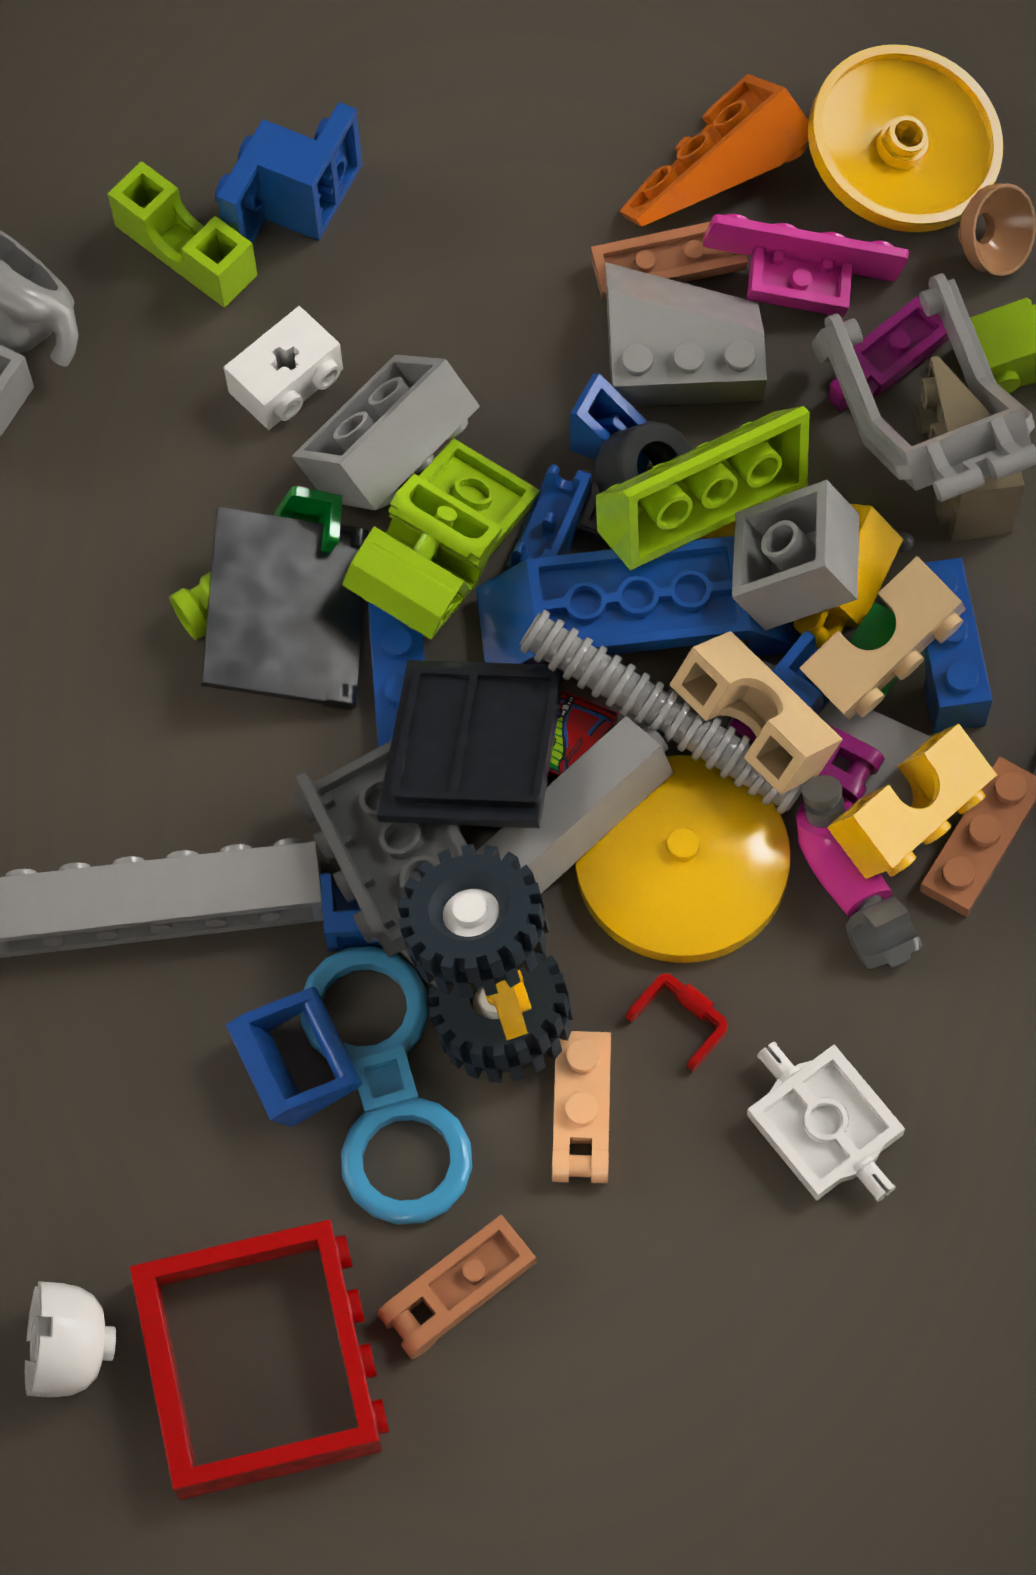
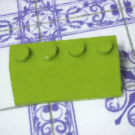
(705, 487)

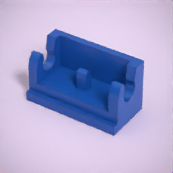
(553, 517)

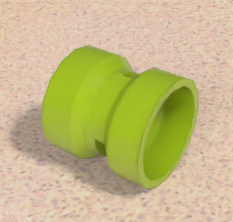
(192, 607)

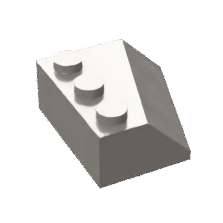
(681, 342)

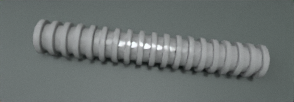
(649, 705)

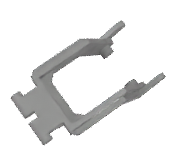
(958, 458)

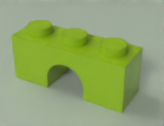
(207, 256)

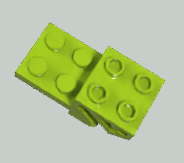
(439, 537)

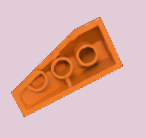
(745, 135)

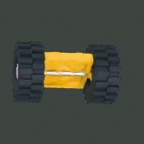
(483, 940)

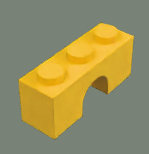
(944, 779)

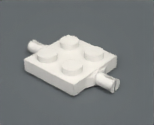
(825, 1122)

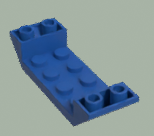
(654, 607)

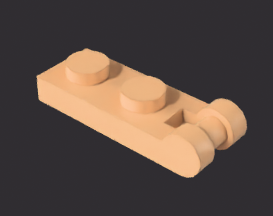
(582, 1106)

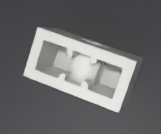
(284, 368)

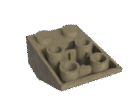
(987, 509)

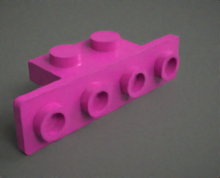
(800, 265)

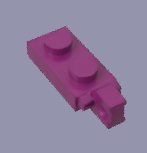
(894, 349)

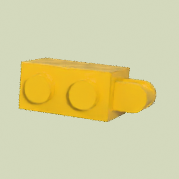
(876, 553)

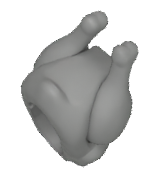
(34, 304)

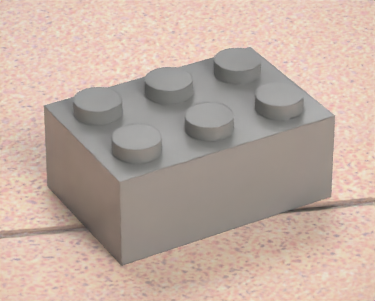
(387, 431)

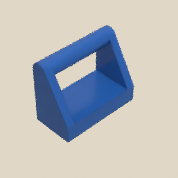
(268, 1070)

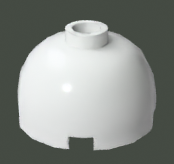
(65, 1340)

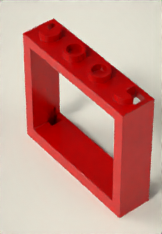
(194, 1480)

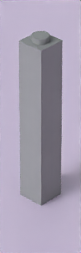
(587, 802)

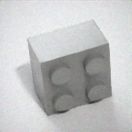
(796, 555)

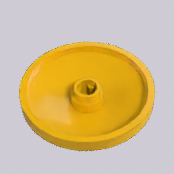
(904, 137)
(688, 868)

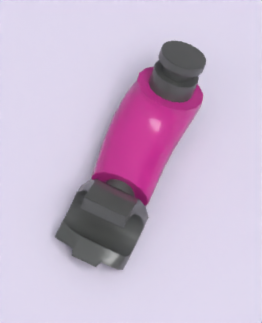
(878, 921)

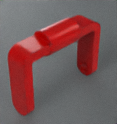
(694, 1002)

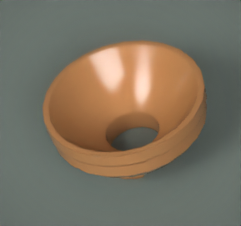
(1008, 229)

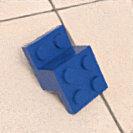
(292, 176)

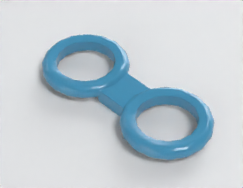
(390, 1091)

